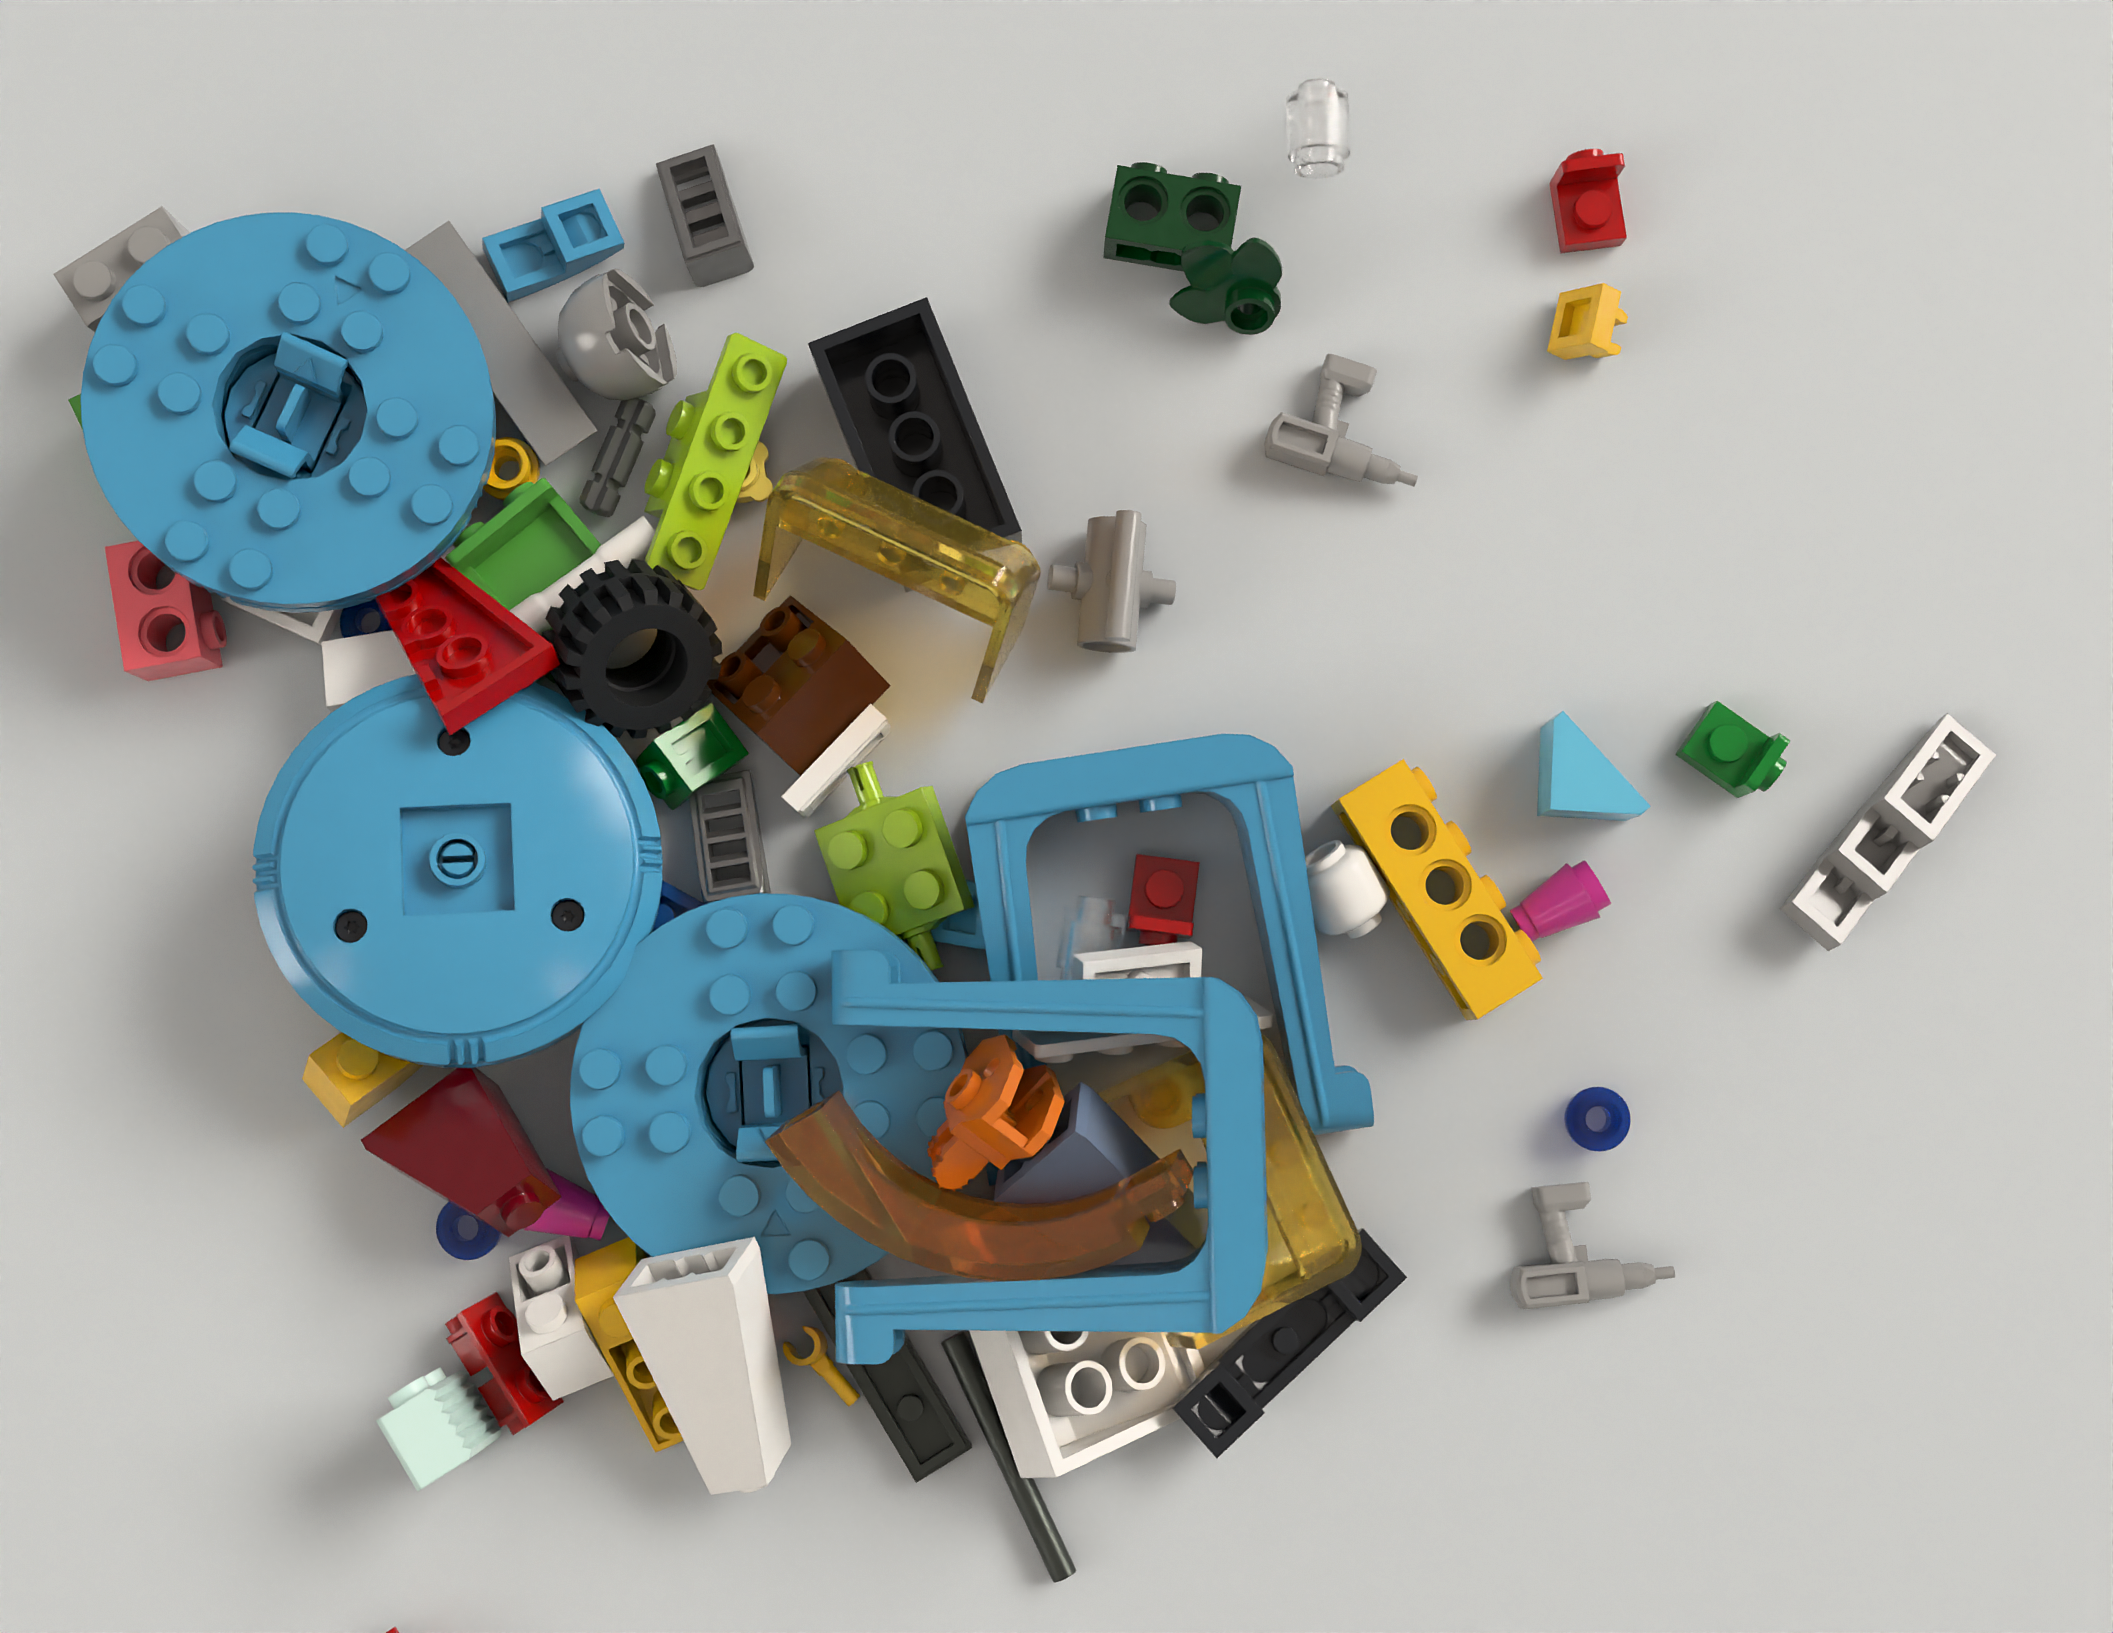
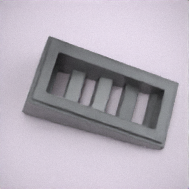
(715, 253)
(707, 864)

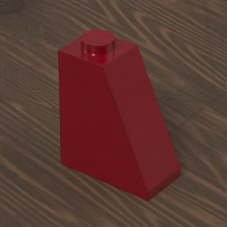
(469, 1151)

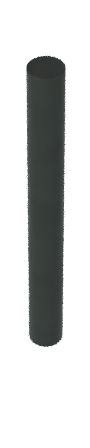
(1022, 1489)

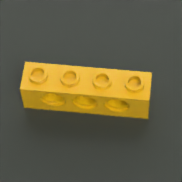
(1437, 928)

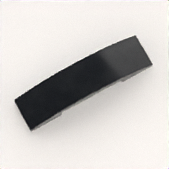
(1279, 1347)

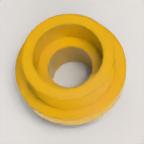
(511, 450)

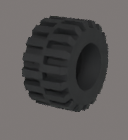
(658, 684)

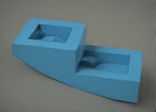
(553, 248)

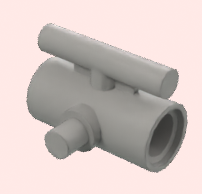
(1112, 583)

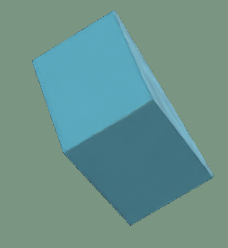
(1579, 779)

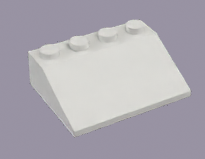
(1081, 1391)

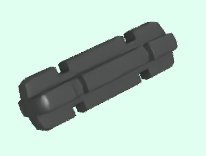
(617, 457)

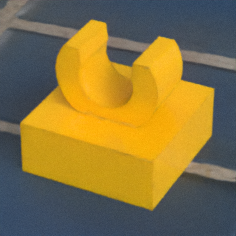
(1586, 322)

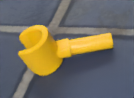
(822, 1365)

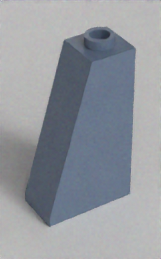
(1088, 1154)

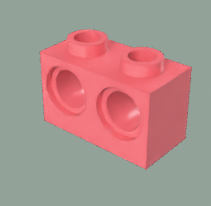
(149, 613)

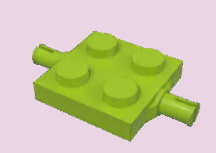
(896, 862)

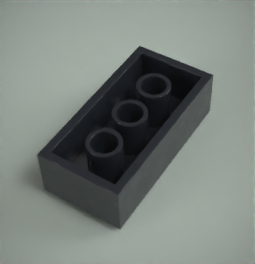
(912, 416)

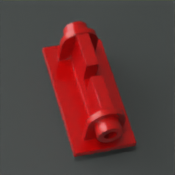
(490, 1338)

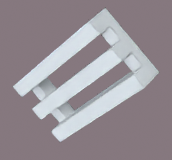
(831, 767)

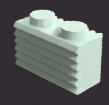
(437, 1425)

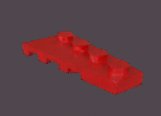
(463, 643)

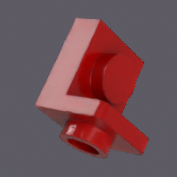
(1588, 201)
(1162, 899)

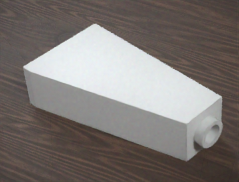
(714, 1358)

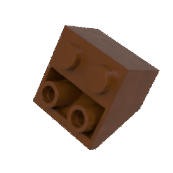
(797, 684)

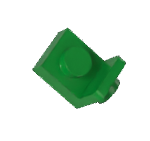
(1733, 752)
(690, 756)

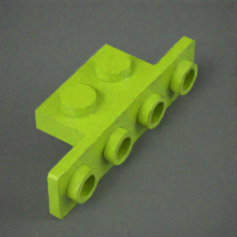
(709, 458)

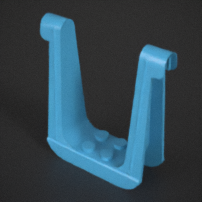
(1261, 796)
(1189, 1294)

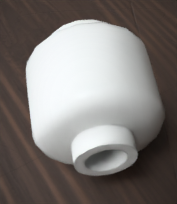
(1345, 889)

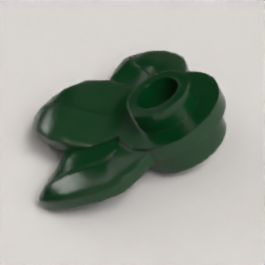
(1230, 285)

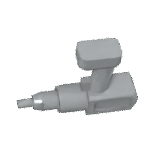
(1322, 443)
(1570, 1275)

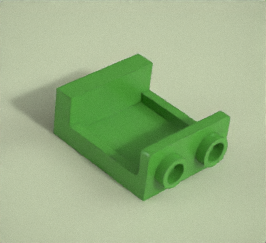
(523, 545)

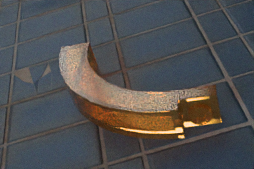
(963, 1234)

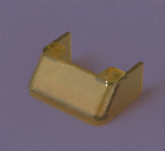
(905, 542)
(1307, 1218)

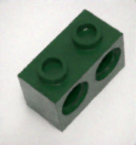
(1175, 198)

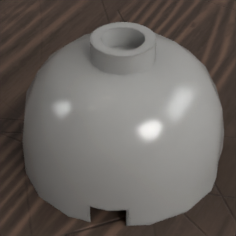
(611, 340)

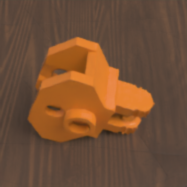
(993, 1113)

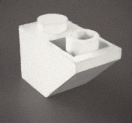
(549, 1323)

